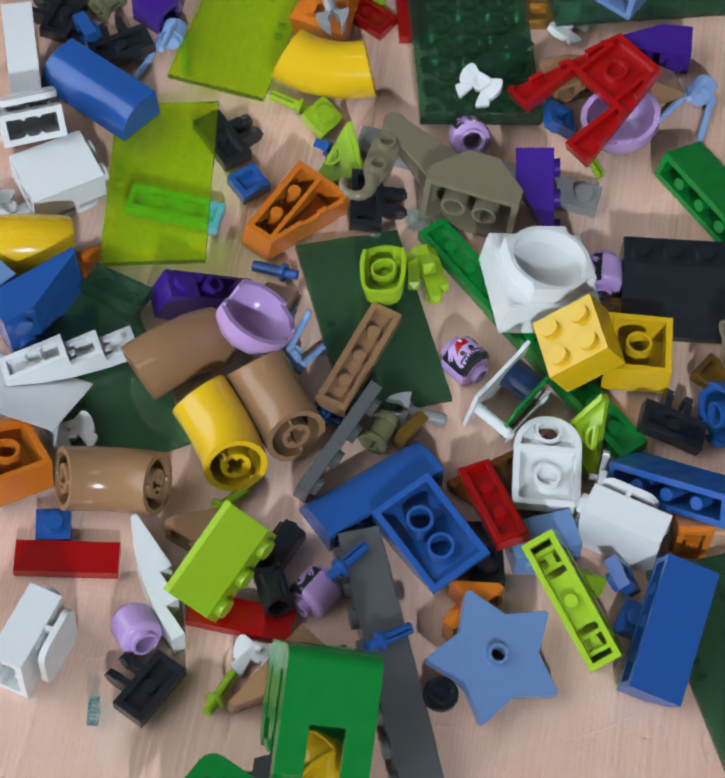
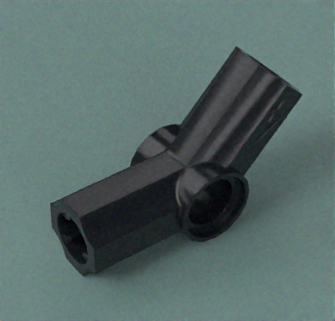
(269, 573)

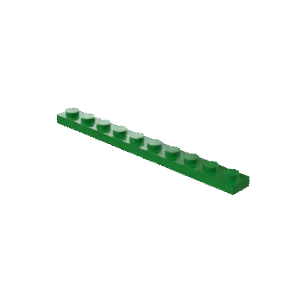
(464, 267)

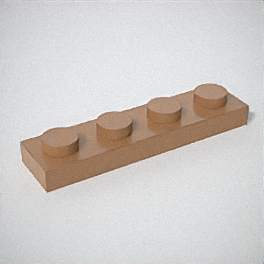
(358, 359)

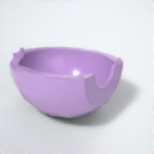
(636, 129)
(255, 319)

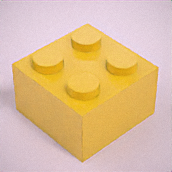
(578, 343)
(647, 353)

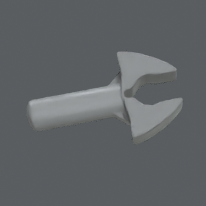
(331, 10)
(404, 401)

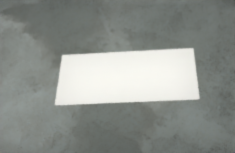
(41, 403)

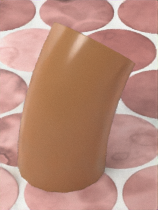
(178, 351)
(279, 406)
(112, 479)

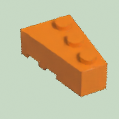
(305, 18)
(294, 212)

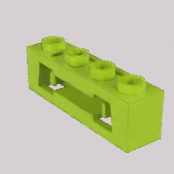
(573, 600)

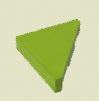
(343, 156)
(590, 427)

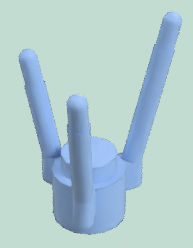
(170, 38)
(699, 93)
(294, 352)

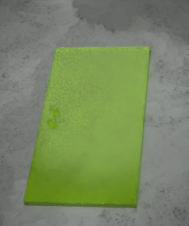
(234, 46)
(162, 189)

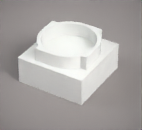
(534, 275)

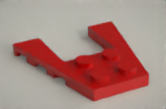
(610, 70)

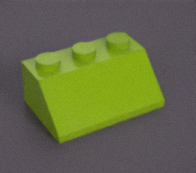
(221, 562)

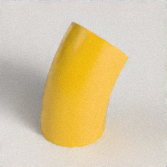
(326, 67)
(33, 239)
(222, 435)

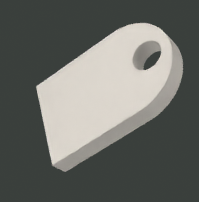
(546, 470)

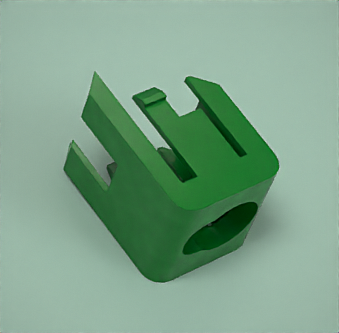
(320, 691)

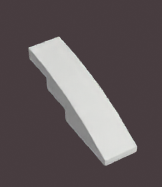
(21, 46)
(60, 360)
(154, 574)

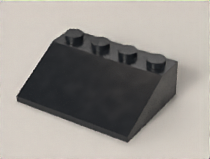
(676, 282)

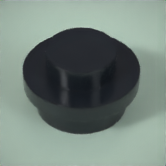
(440, 694)

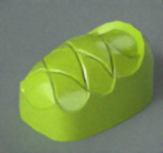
(383, 273)

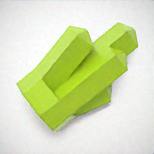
(426, 272)

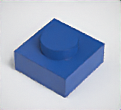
(85, 29)
(558, 118)
(248, 183)
(53, 524)
(621, 577)
(627, 619)

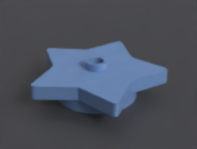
(483, 679)

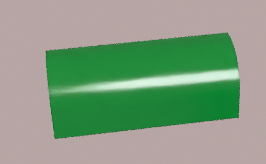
(698, 184)

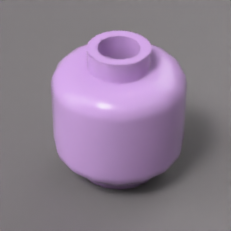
(136, 628)

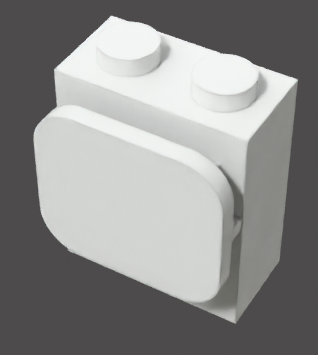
(31, 117)
(60, 175)
(623, 523)
(36, 639)

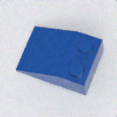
(38, 300)
(429, 533)

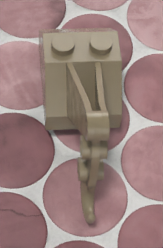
(465, 188)

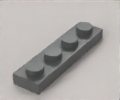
(347, 431)

